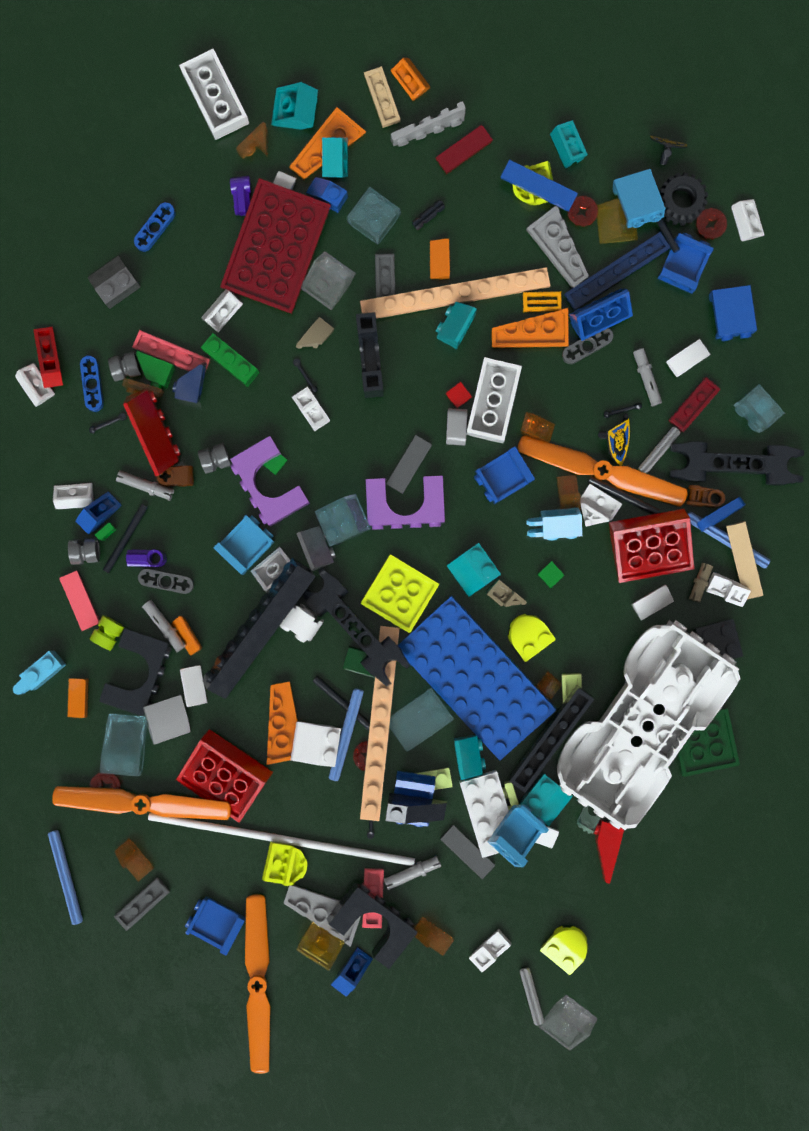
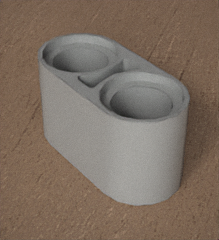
(456, 426)

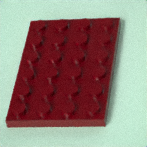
(275, 246)

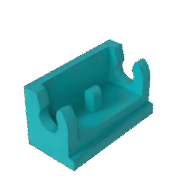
(568, 143)
(335, 157)

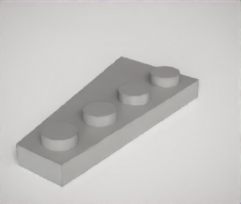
(429, 125)
(554, 240)
(317, 909)

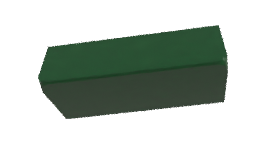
(353, 660)

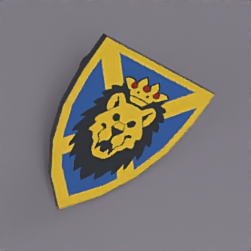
(668, 144)
(617, 440)

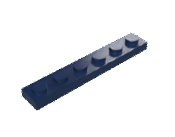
(617, 271)

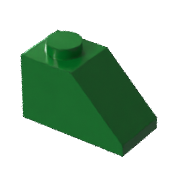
(156, 370)

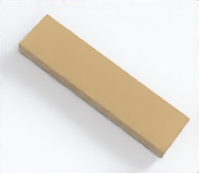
(744, 558)

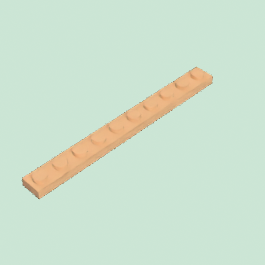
(459, 292)
(378, 737)

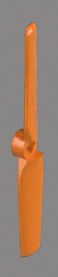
(621, 477)
(122, 801)
(256, 963)

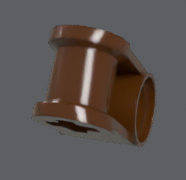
(180, 476)
(703, 496)

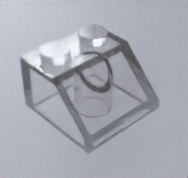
(327, 280)
(568, 1023)

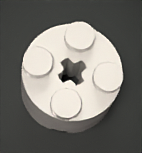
(302, 622)

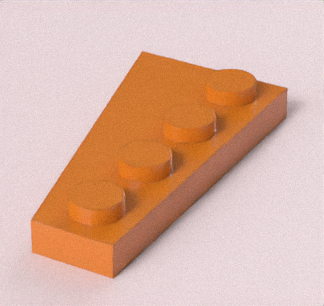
(336, 125)
(281, 723)

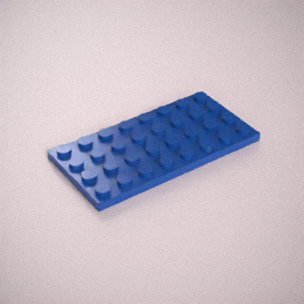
(476, 678)

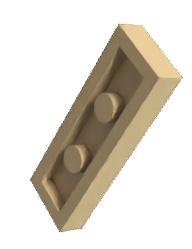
(382, 97)

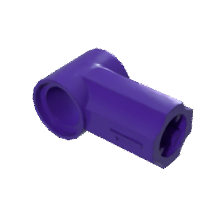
(241, 194)
(143, 558)

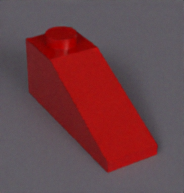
(48, 357)
(608, 844)

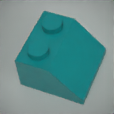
(295, 106)
(456, 324)
(473, 569)
(468, 756)
(545, 799)

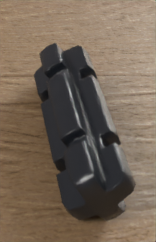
(428, 214)

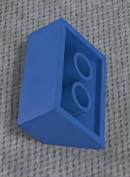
(601, 314)

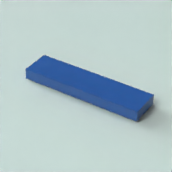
(539, 185)

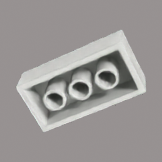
(214, 94)
(493, 400)
(485, 807)

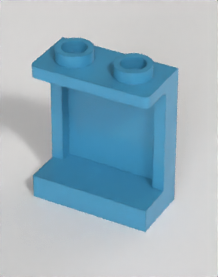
(639, 198)
(245, 544)
(517, 834)

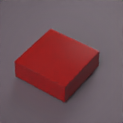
(458, 395)

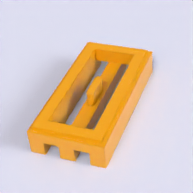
(541, 302)

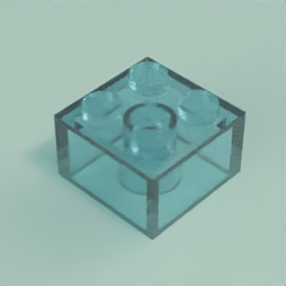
(373, 215)
(758, 409)
(342, 520)

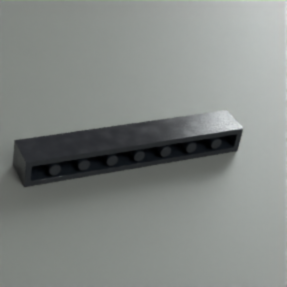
(258, 628)

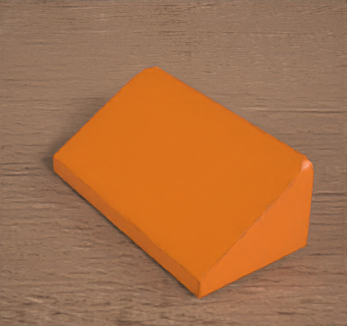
(410, 78)
(439, 259)
(187, 635)
(78, 698)

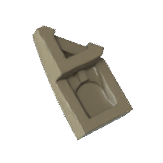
(316, 334)
(504, 595)

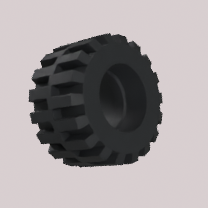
(693, 189)

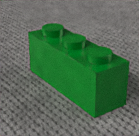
(230, 360)

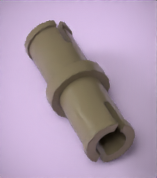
(700, 582)

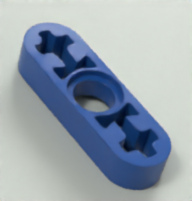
(142, 235)
(94, 369)
(720, 514)

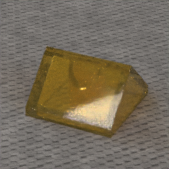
(612, 223)
(320, 946)

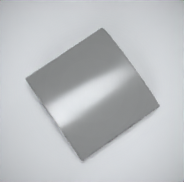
(167, 719)

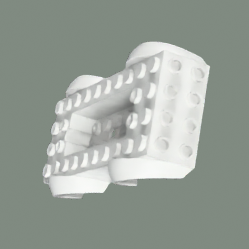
(663, 669)

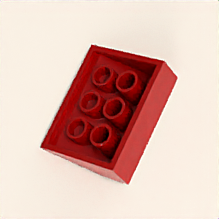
(151, 430)
(652, 545)
(224, 774)

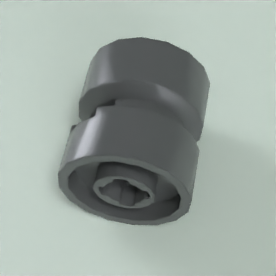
(124, 366)
(214, 458)
(84, 551)

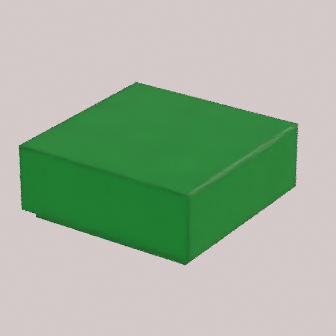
(275, 464)
(106, 531)
(550, 574)

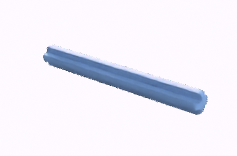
(723, 537)
(346, 733)
(65, 877)

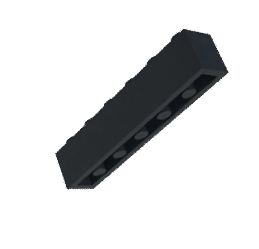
(551, 738)

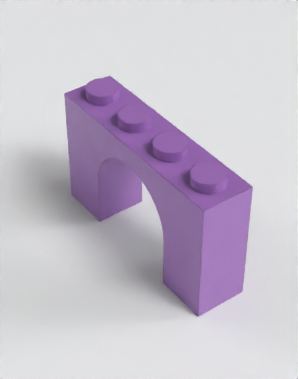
(247, 466)
(381, 515)

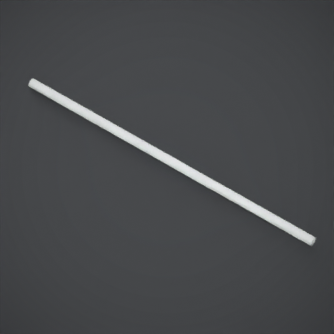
(283, 839)

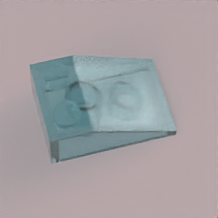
(419, 719)
(124, 745)

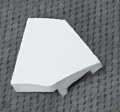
(598, 506)

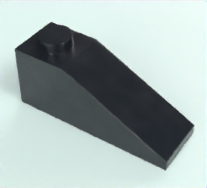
(414, 809)

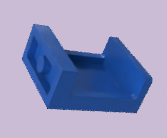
(686, 265)
(733, 312)
(504, 476)
(415, 785)
(215, 924)

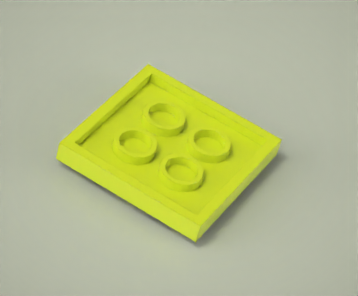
(400, 593)

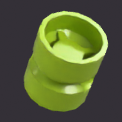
(106, 633)

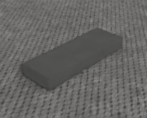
(385, 275)
(409, 464)
(467, 851)
(142, 903)

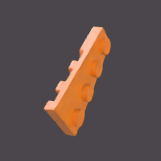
(538, 331)

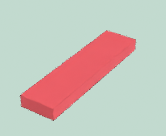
(168, 351)

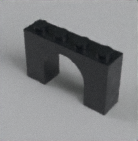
(369, 355)
(155, 653)
(360, 901)

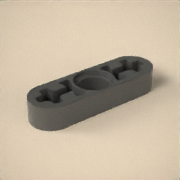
(577, 357)
(179, 589)

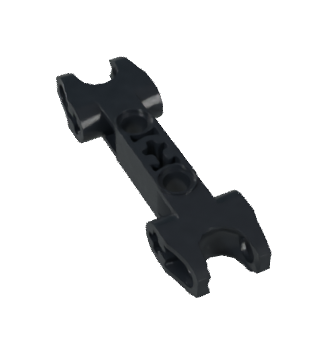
(772, 464)
(378, 652)

